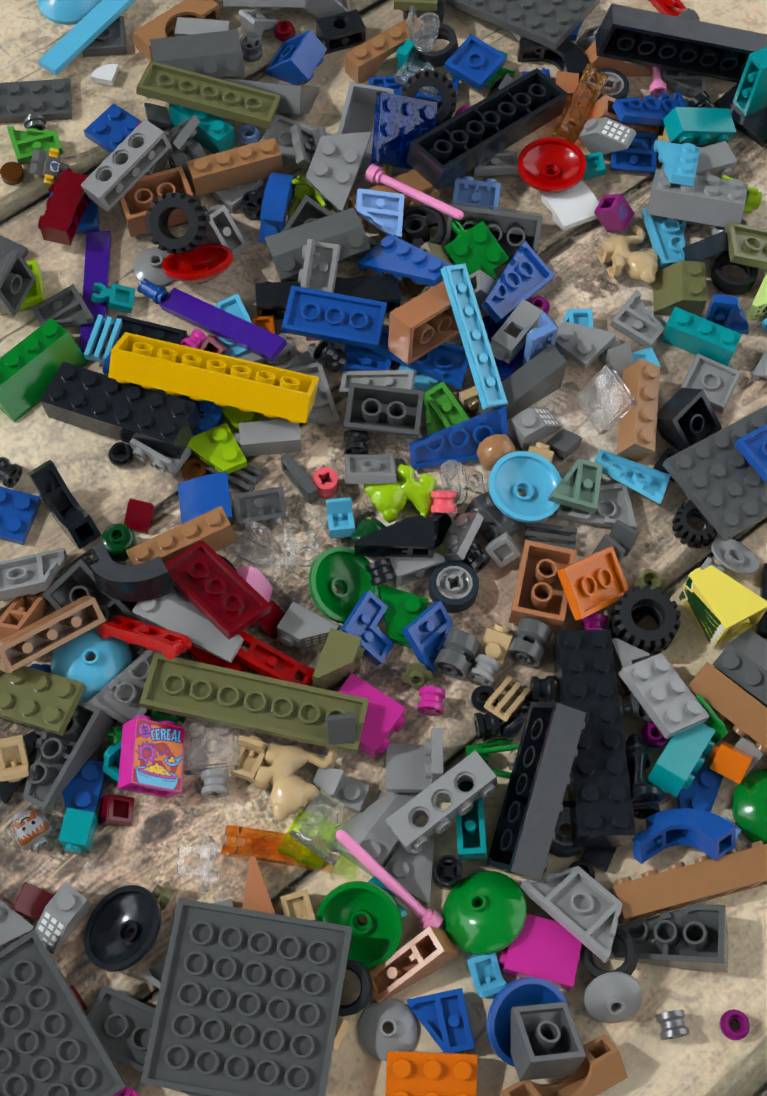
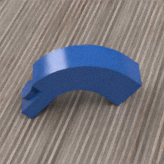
(275, 204)
(687, 828)

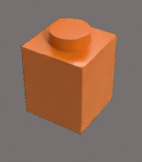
(730, 761)

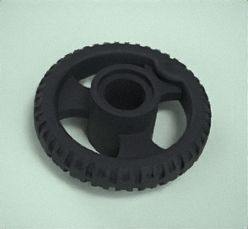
(417, 226)

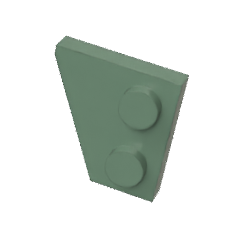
(579, 486)

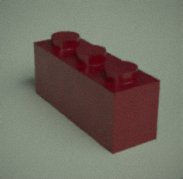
(64, 209)

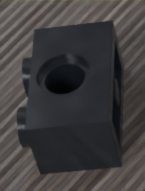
(341, 31)

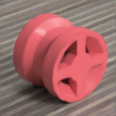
(328, 488)
(443, 501)

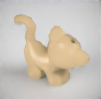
(637, 264)
(290, 791)

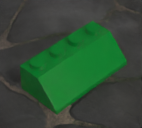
(32, 366)

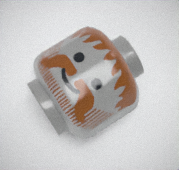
(31, 829)

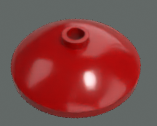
(551, 164)
(200, 265)

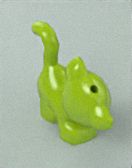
(392, 497)

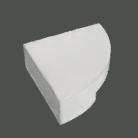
(105, 74)

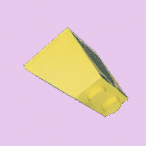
(720, 605)

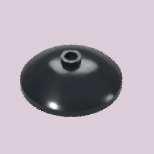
(122, 928)

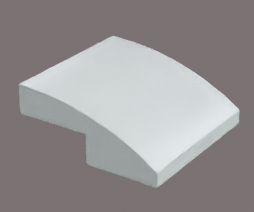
(571, 206)

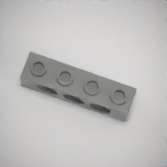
(126, 165)
(470, 769)

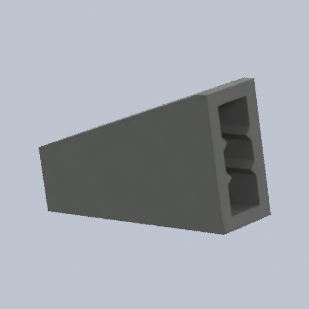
(532, 381)

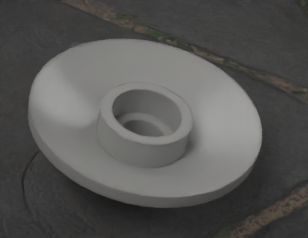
(146, 267)
(735, 556)
(613, 997)
(373, 1037)

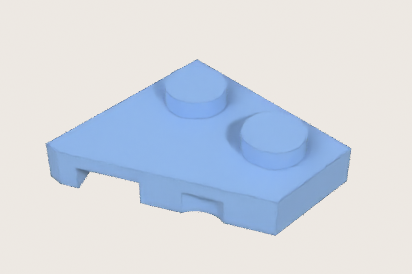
(381, 210)

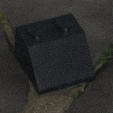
(687, 418)

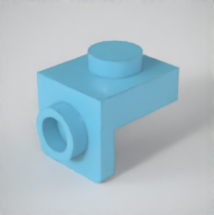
(340, 517)
(485, 975)

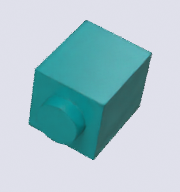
(78, 831)

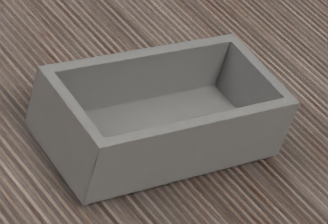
(359, 115)
(707, 202)

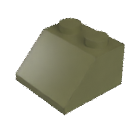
(681, 287)
(338, 659)

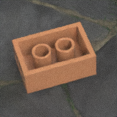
(145, 191)
(421, 324)
(538, 586)

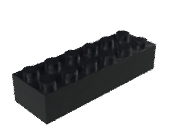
(121, 410)
(536, 789)

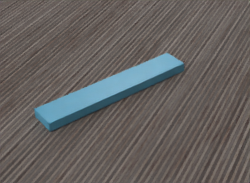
(83, 34)
(474, 336)

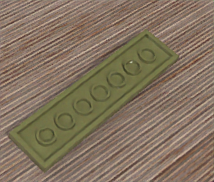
(248, 701)

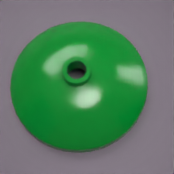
(347, 573)
(750, 806)
(492, 924)
(370, 941)

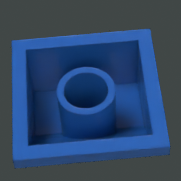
(297, 59)

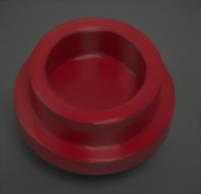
(284, 30)

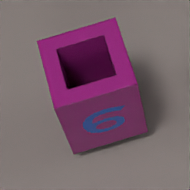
(614, 212)

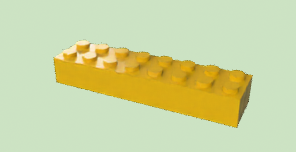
(213, 377)

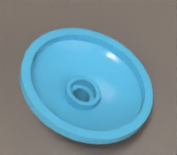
(66, 11)
(526, 474)
(111, 659)

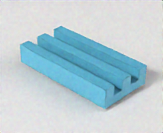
(100, 321)

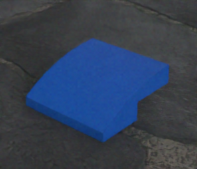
(638, 157)
(203, 495)

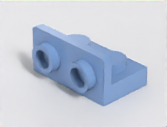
(476, 192)
(540, 337)

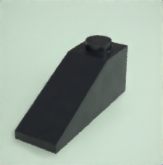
(402, 539)

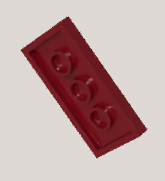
(216, 590)

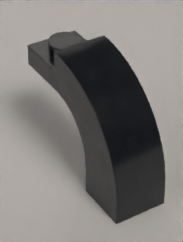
(566, 57)
(63, 506)
(130, 582)

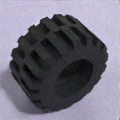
(441, 83)
(159, 223)
(653, 604)

